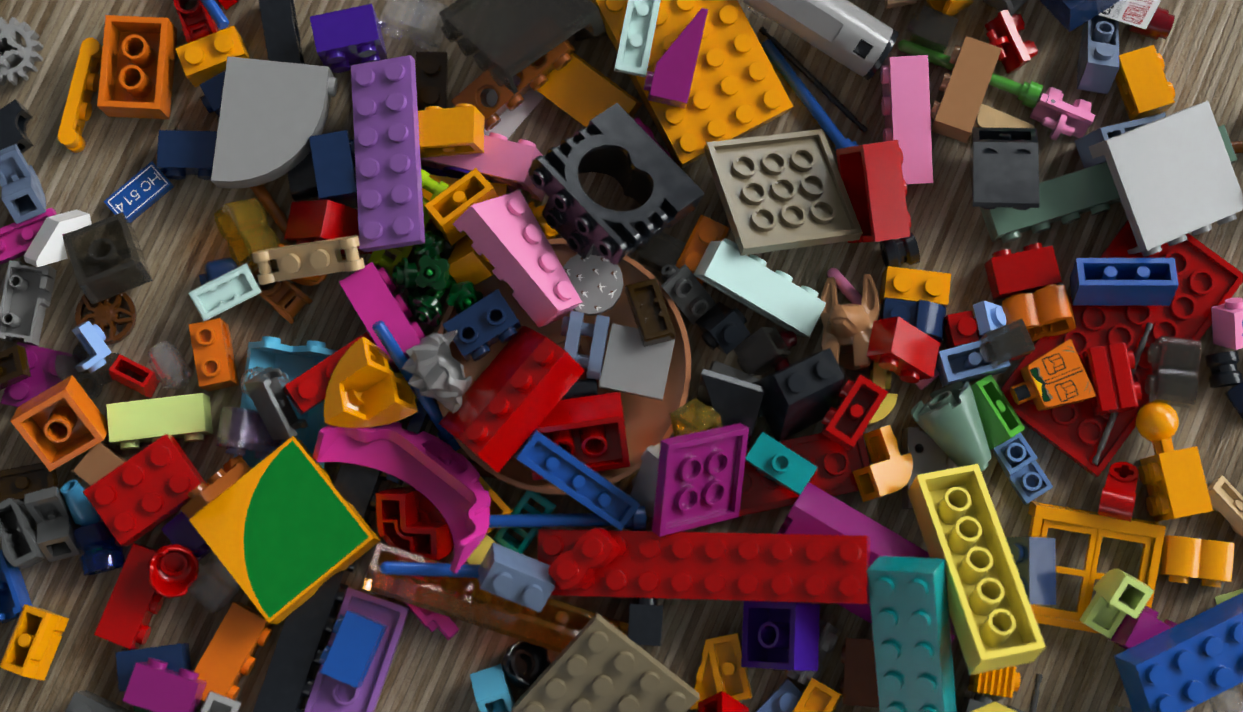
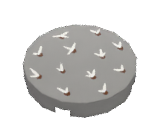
(596, 282)

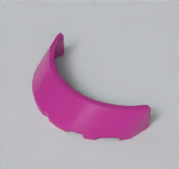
(424, 464)

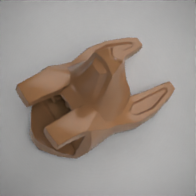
(849, 325)

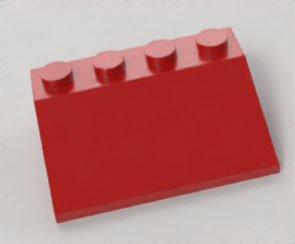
(512, 397)

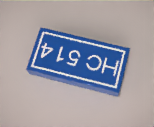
(139, 192)

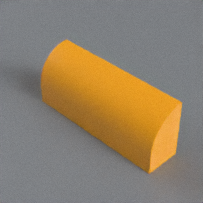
(584, 91)

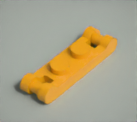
(78, 105)

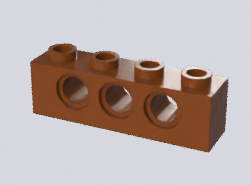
(531, 77)

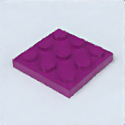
(699, 478)

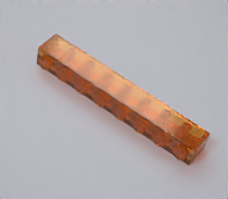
(465, 601)

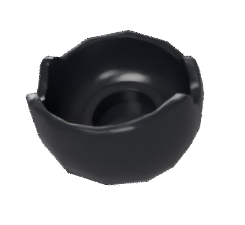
(524, 663)

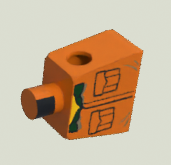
(1054, 380)

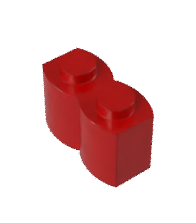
(578, 566)

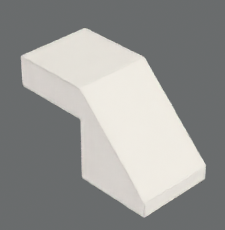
(49, 243)

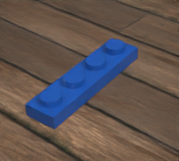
(577, 479)

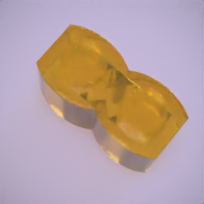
(245, 229)

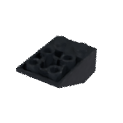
(1004, 168)

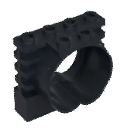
(623, 150)

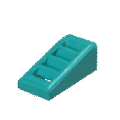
(507, 540)

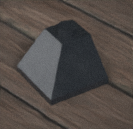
(732, 399)

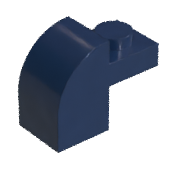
(924, 315)

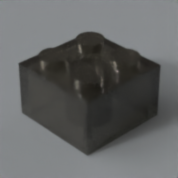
(107, 258)

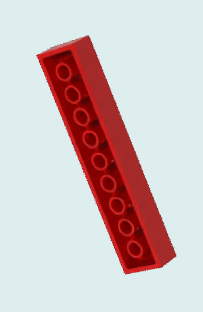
(724, 566)

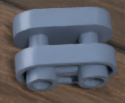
(573, 328)

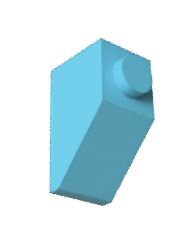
(492, 690)

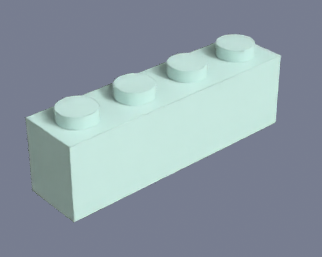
(760, 288)

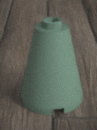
(955, 424)

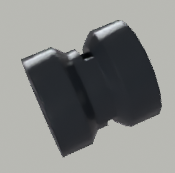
(900, 251)
(1224, 369)

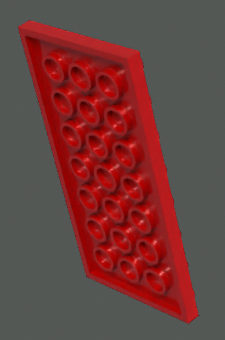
(1203, 283)

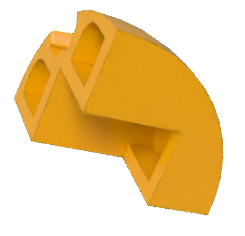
(366, 391)

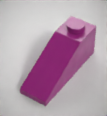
(674, 71)

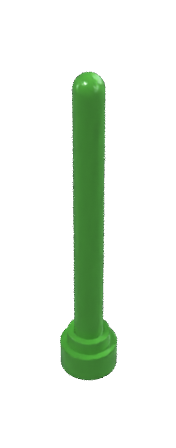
(1026, 92)

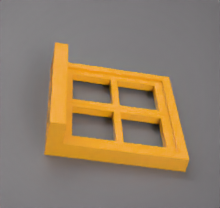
(1089, 522)

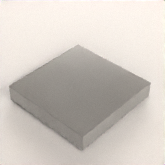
(633, 367)

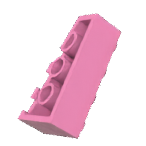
(908, 114)
(501, 162)
(521, 256)

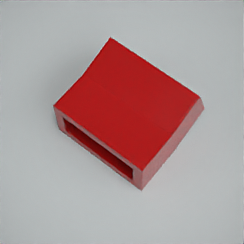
(118, 370)

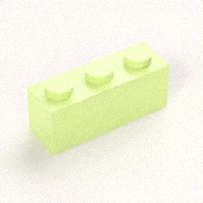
(150, 419)

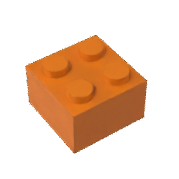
(60, 423)

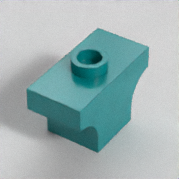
(780, 464)

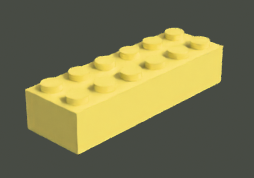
(981, 576)

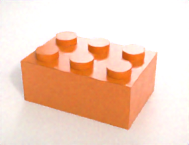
(137, 67)

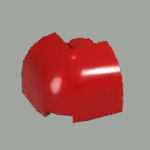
(412, 523)

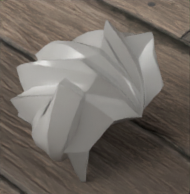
(436, 370)

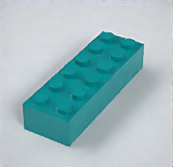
(912, 634)

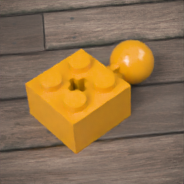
(1171, 477)

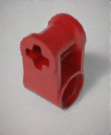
(195, 22)
(1119, 492)

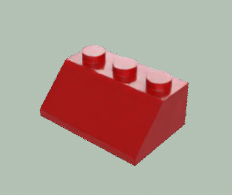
(589, 430)

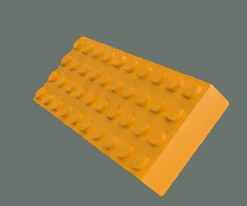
(731, 83)

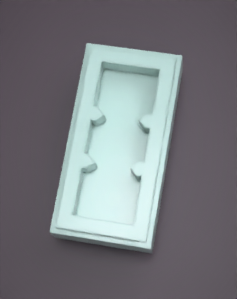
(225, 292)

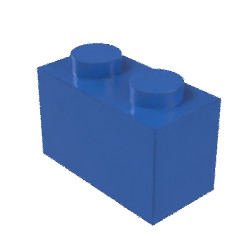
(352, 648)

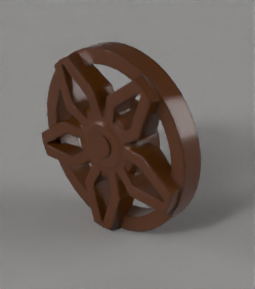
(108, 316)

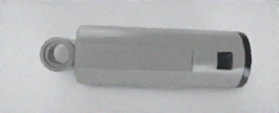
(835, 29)

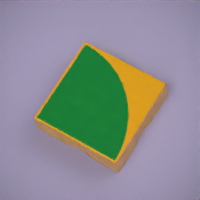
(284, 530)

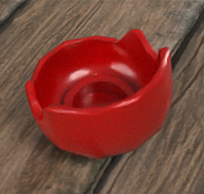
(172, 570)

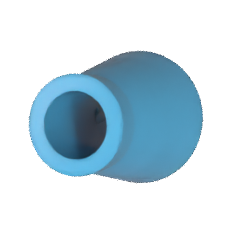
(78, 504)

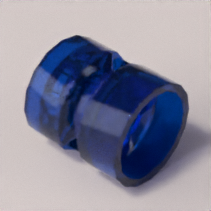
(99, 549)

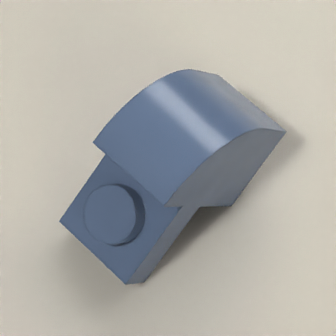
(20, 186)

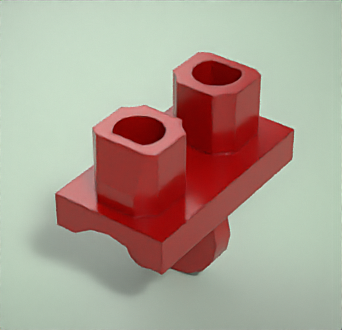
(1004, 33)

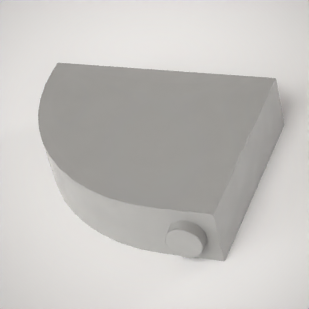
(268, 119)

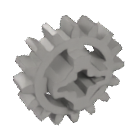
(20, 60)

